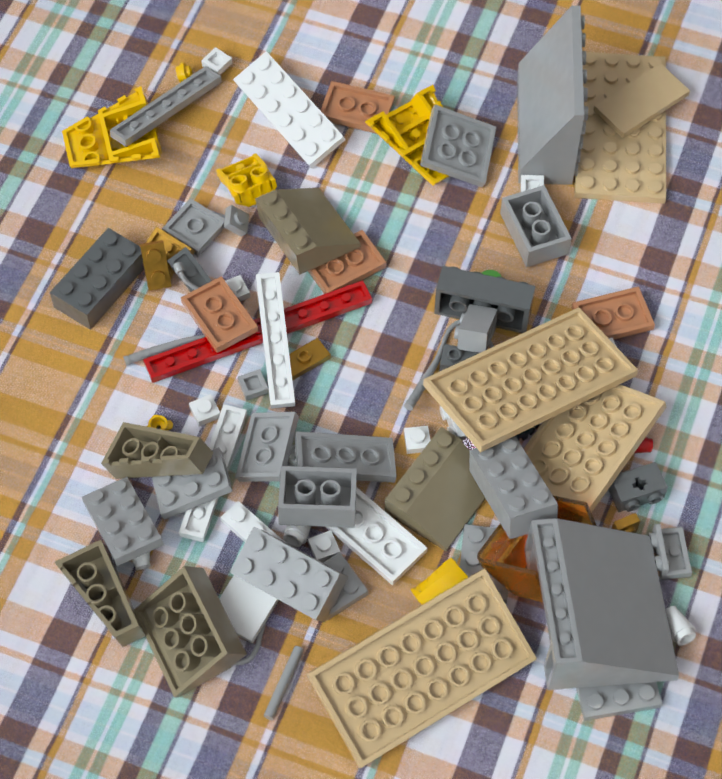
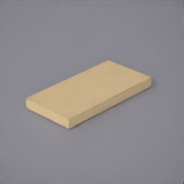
(641, 100)

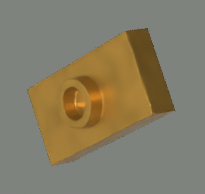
(308, 358)

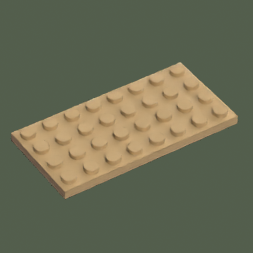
(613, 165)
(529, 379)
(421, 667)

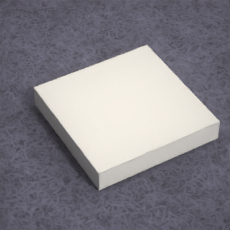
(247, 607)

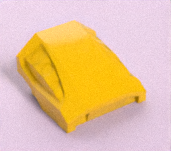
(247, 180)
(439, 581)

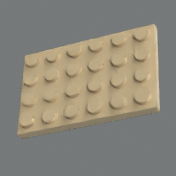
(592, 442)

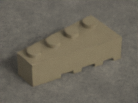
(155, 452)
(99, 584)

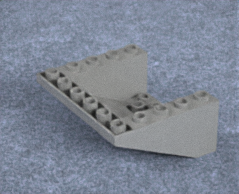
(552, 102)
(600, 606)

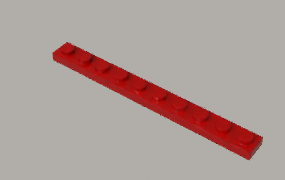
(296, 318)

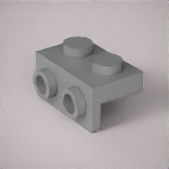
(670, 552)

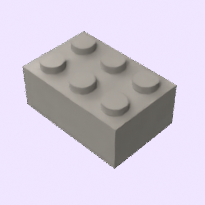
(535, 226)
(317, 496)

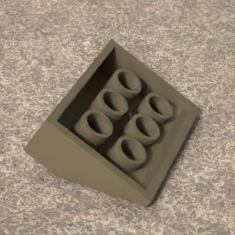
(305, 226)
(437, 491)
(189, 630)

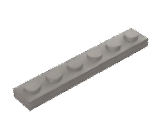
(165, 106)

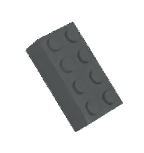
(98, 278)
(460, 288)

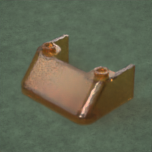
(506, 557)

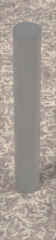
(283, 683)

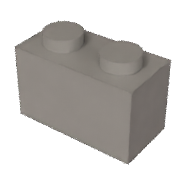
(476, 328)

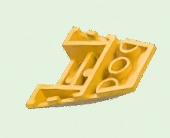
(407, 130)
(90, 142)

